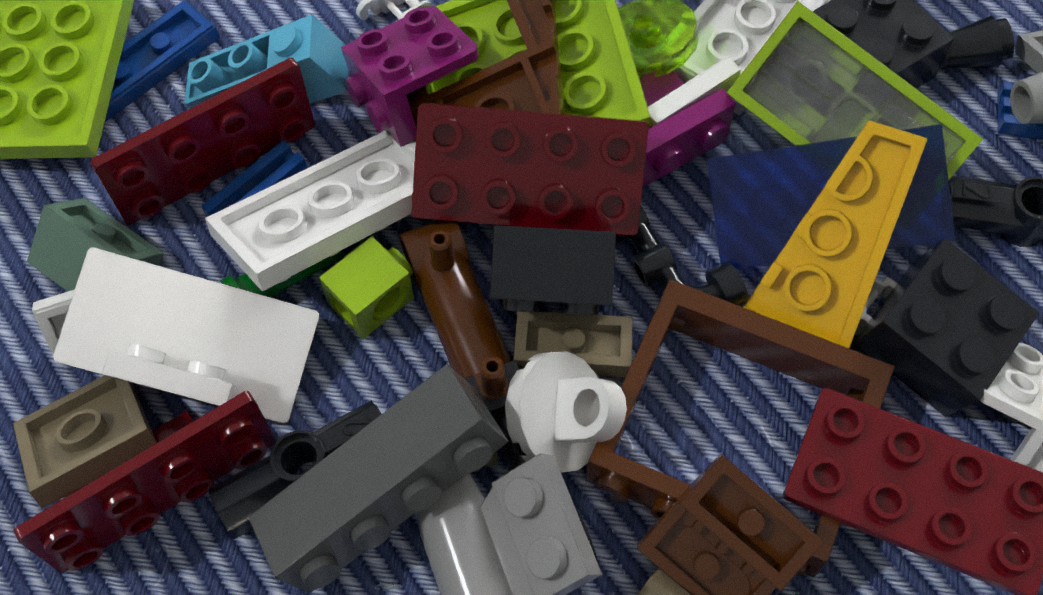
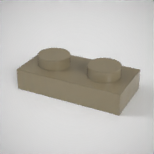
(597, 339)

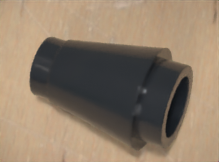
(980, 44)

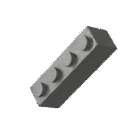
(377, 481)

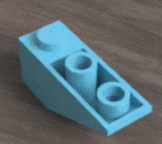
(305, 40)

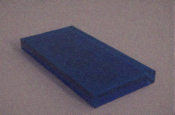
(768, 193)

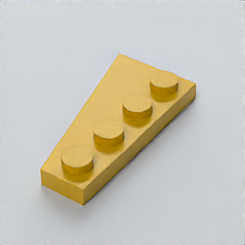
(839, 244)

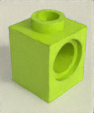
(368, 286)

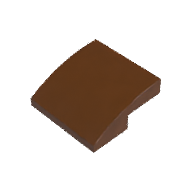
(728, 536)

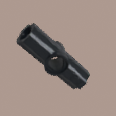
(1000, 208)
(256, 485)

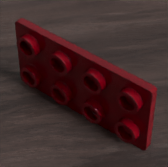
(206, 142)
(528, 168)
(922, 492)
(135, 493)

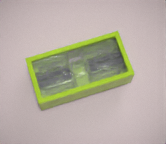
(826, 88)

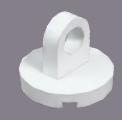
(562, 409)

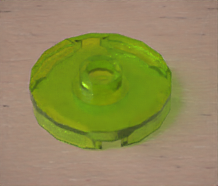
(659, 34)

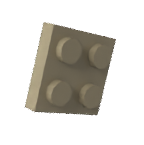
(81, 438)

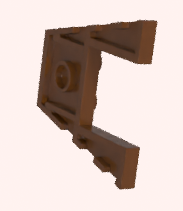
(518, 83)

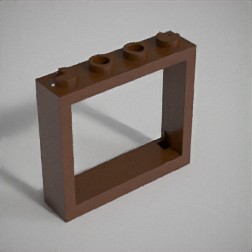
(749, 337)

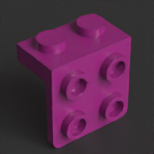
(401, 59)
(685, 133)

